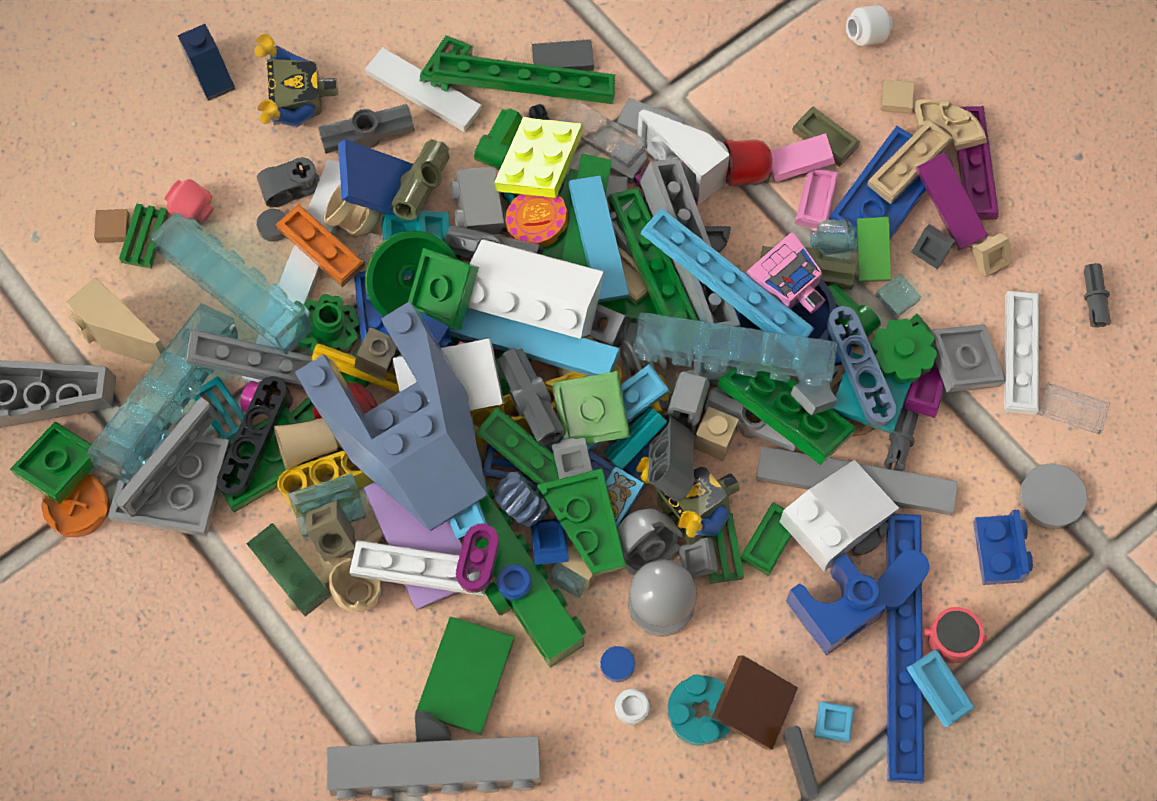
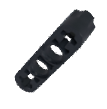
(259, 438)

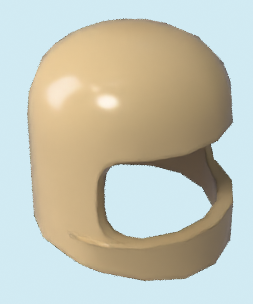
(351, 217)

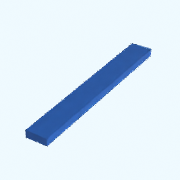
(904, 648)

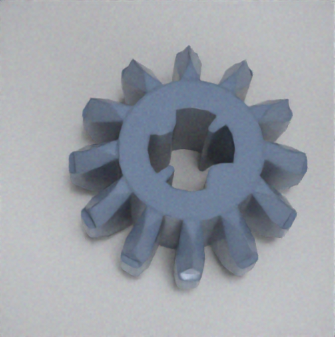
(521, 499)

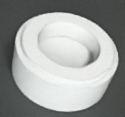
(632, 707)

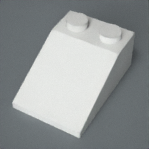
(700, 154)
(837, 514)

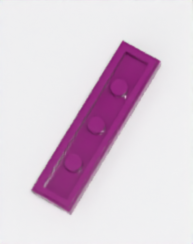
(977, 172)

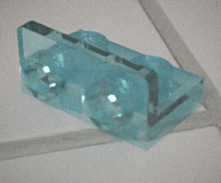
(340, 489)

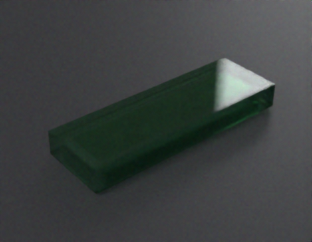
(289, 569)

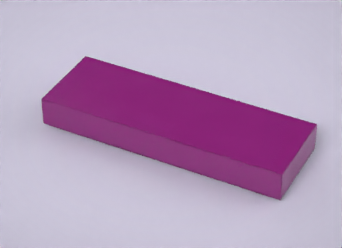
(951, 201)

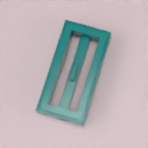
(206, 388)
(641, 432)

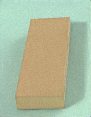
(900, 169)

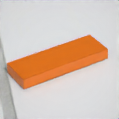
(320, 245)

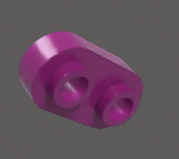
(477, 560)

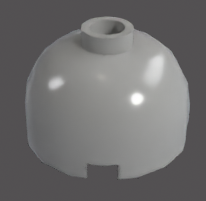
(647, 538)

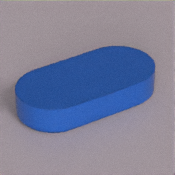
(902, 578)

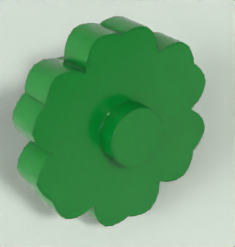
(331, 323)
(904, 350)

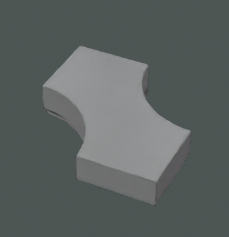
(815, 398)

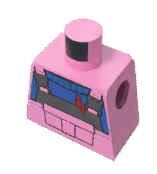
(789, 274)

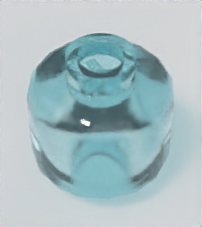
(835, 238)

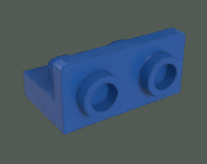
(1002, 548)

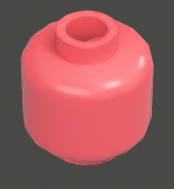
(189, 200)

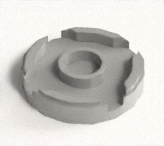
(1053, 496)

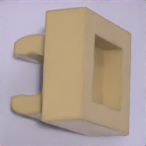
(992, 254)

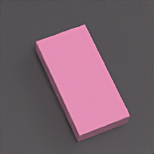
(801, 157)
(816, 197)

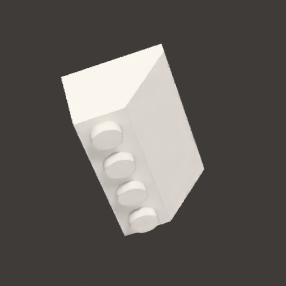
(535, 289)

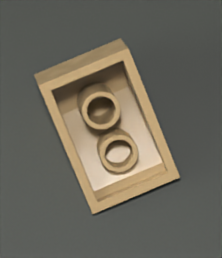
(111, 324)

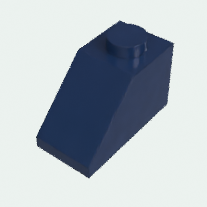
(206, 62)

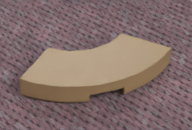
(953, 120)

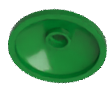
(388, 263)

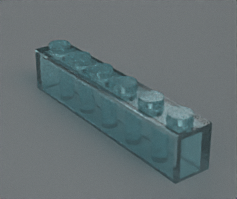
(232, 282)
(734, 347)
(157, 400)

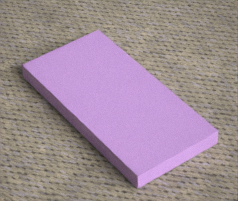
(406, 531)

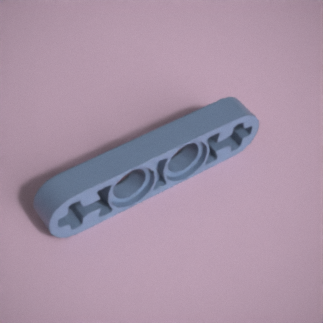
(865, 364)

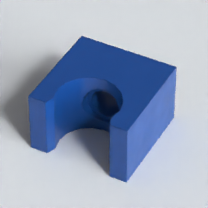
(833, 622)

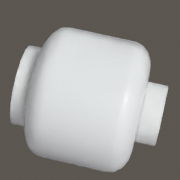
(869, 25)

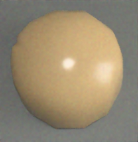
(353, 592)

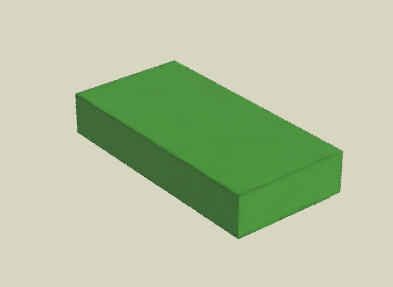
(874, 249)

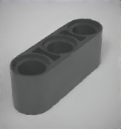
(672, 459)

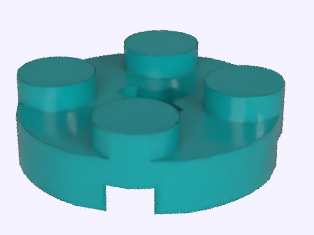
(682, 714)

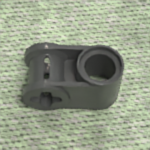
(284, 182)

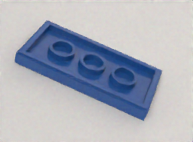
(865, 203)

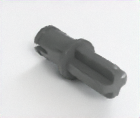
(1096, 296)
(901, 440)

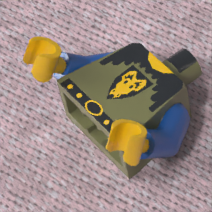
(292, 86)
(703, 509)

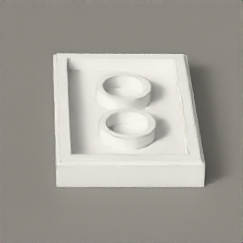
(475, 368)

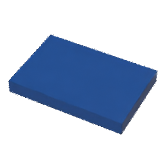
(369, 176)

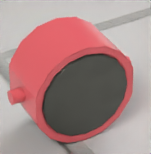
(955, 634)

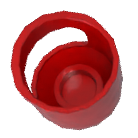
(750, 162)

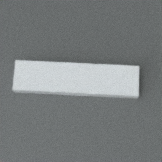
(404, 80)
(1021, 353)
(408, 566)

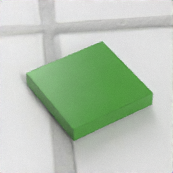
(592, 408)

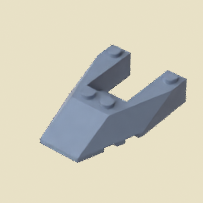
(419, 440)

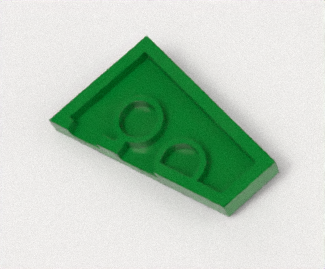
(588, 518)

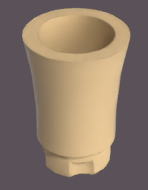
(305, 442)

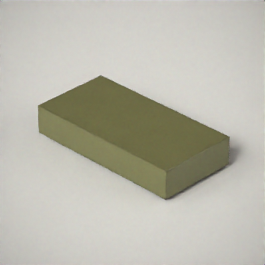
(816, 123)

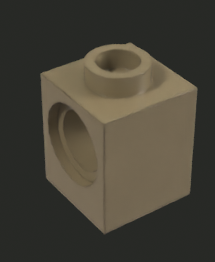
(376, 354)
(327, 520)

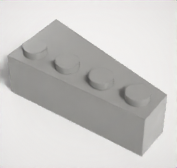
(51, 390)

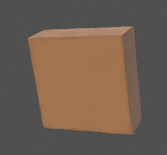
(111, 225)

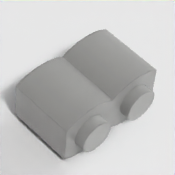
(689, 399)

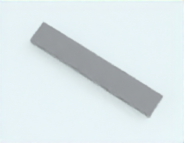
(902, 487)

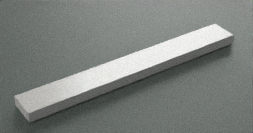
(300, 270)

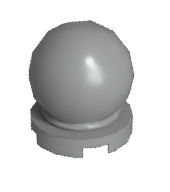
(662, 597)

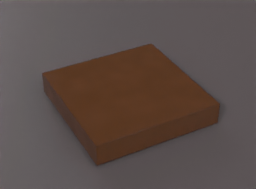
(754, 702)

